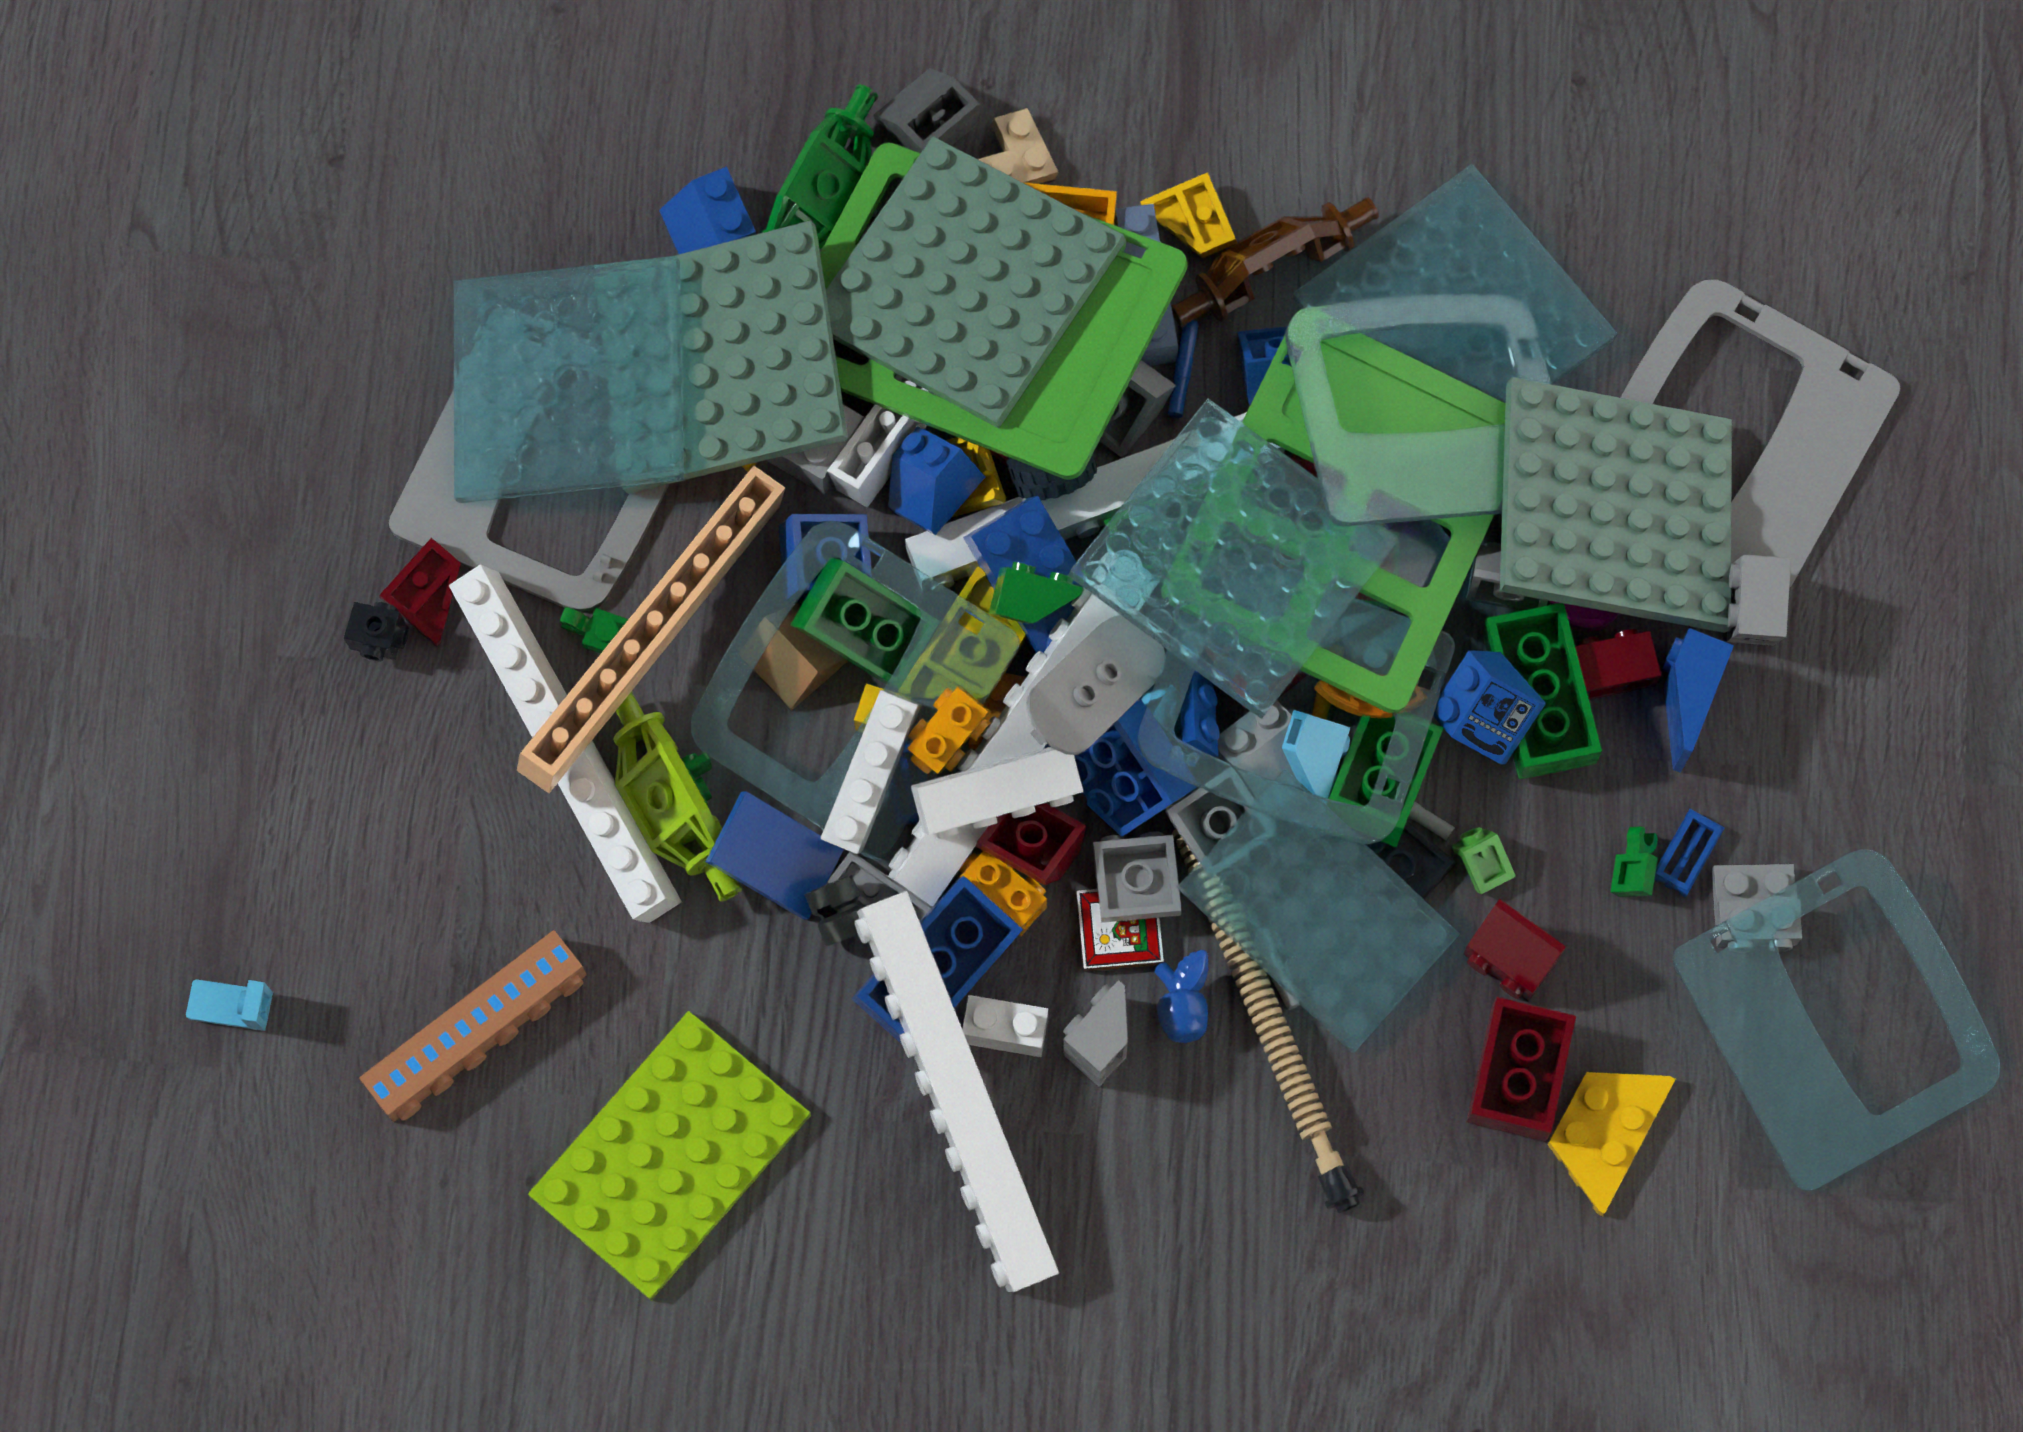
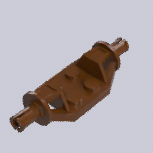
(1258, 251)

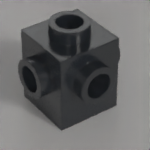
(376, 631)

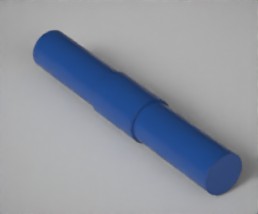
(1183, 369)

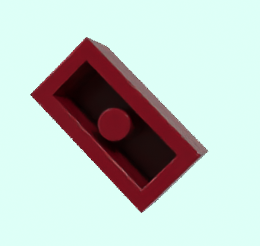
(1618, 663)

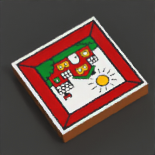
(1118, 942)

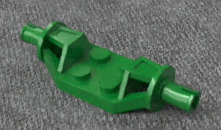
(826, 171)

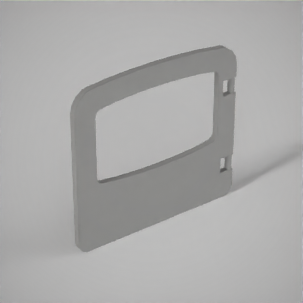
(1814, 444)
(462, 529)

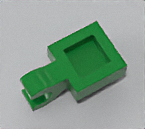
(596, 630)
(1637, 868)

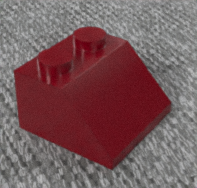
(1036, 843)
(1513, 951)

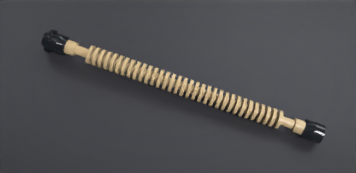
(1335, 1177)

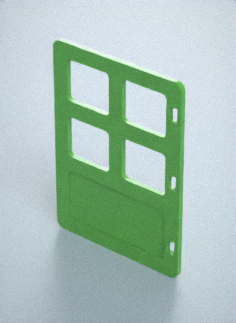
(1081, 379)
(1384, 394)

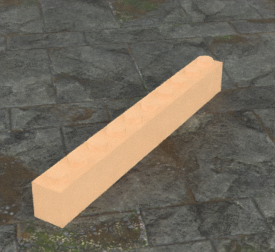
(650, 630)

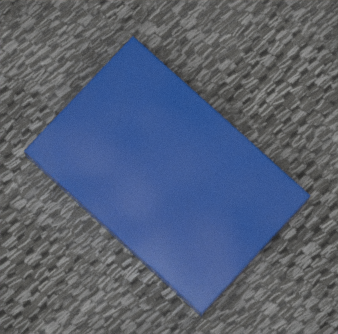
(773, 854)

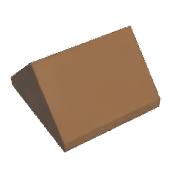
(796, 663)

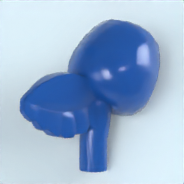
(1184, 1009)

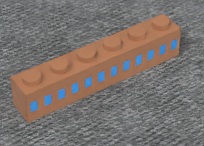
(473, 1027)

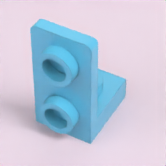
(230, 1004)

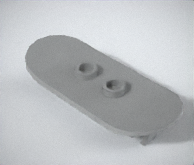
(1094, 686)

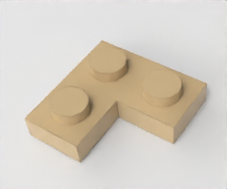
(1023, 149)

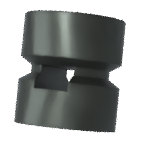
(837, 909)

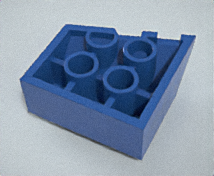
(1121, 781)

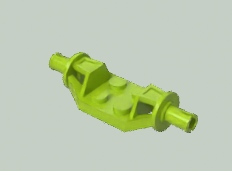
(665, 796)

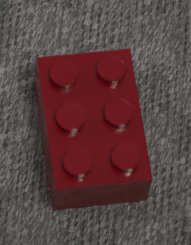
(1521, 1069)

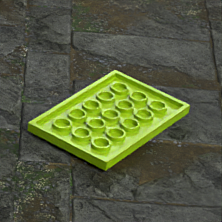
(669, 1155)

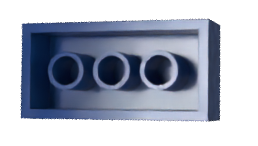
(1026, 537)
(965, 940)

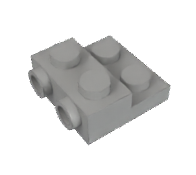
(1136, 877)
(1744, 886)

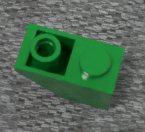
(1030, 597)

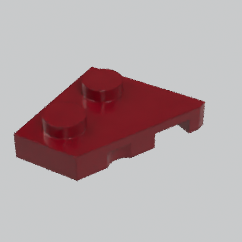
(423, 590)

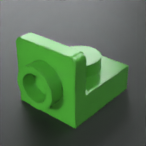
(1484, 859)

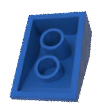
(1691, 683)

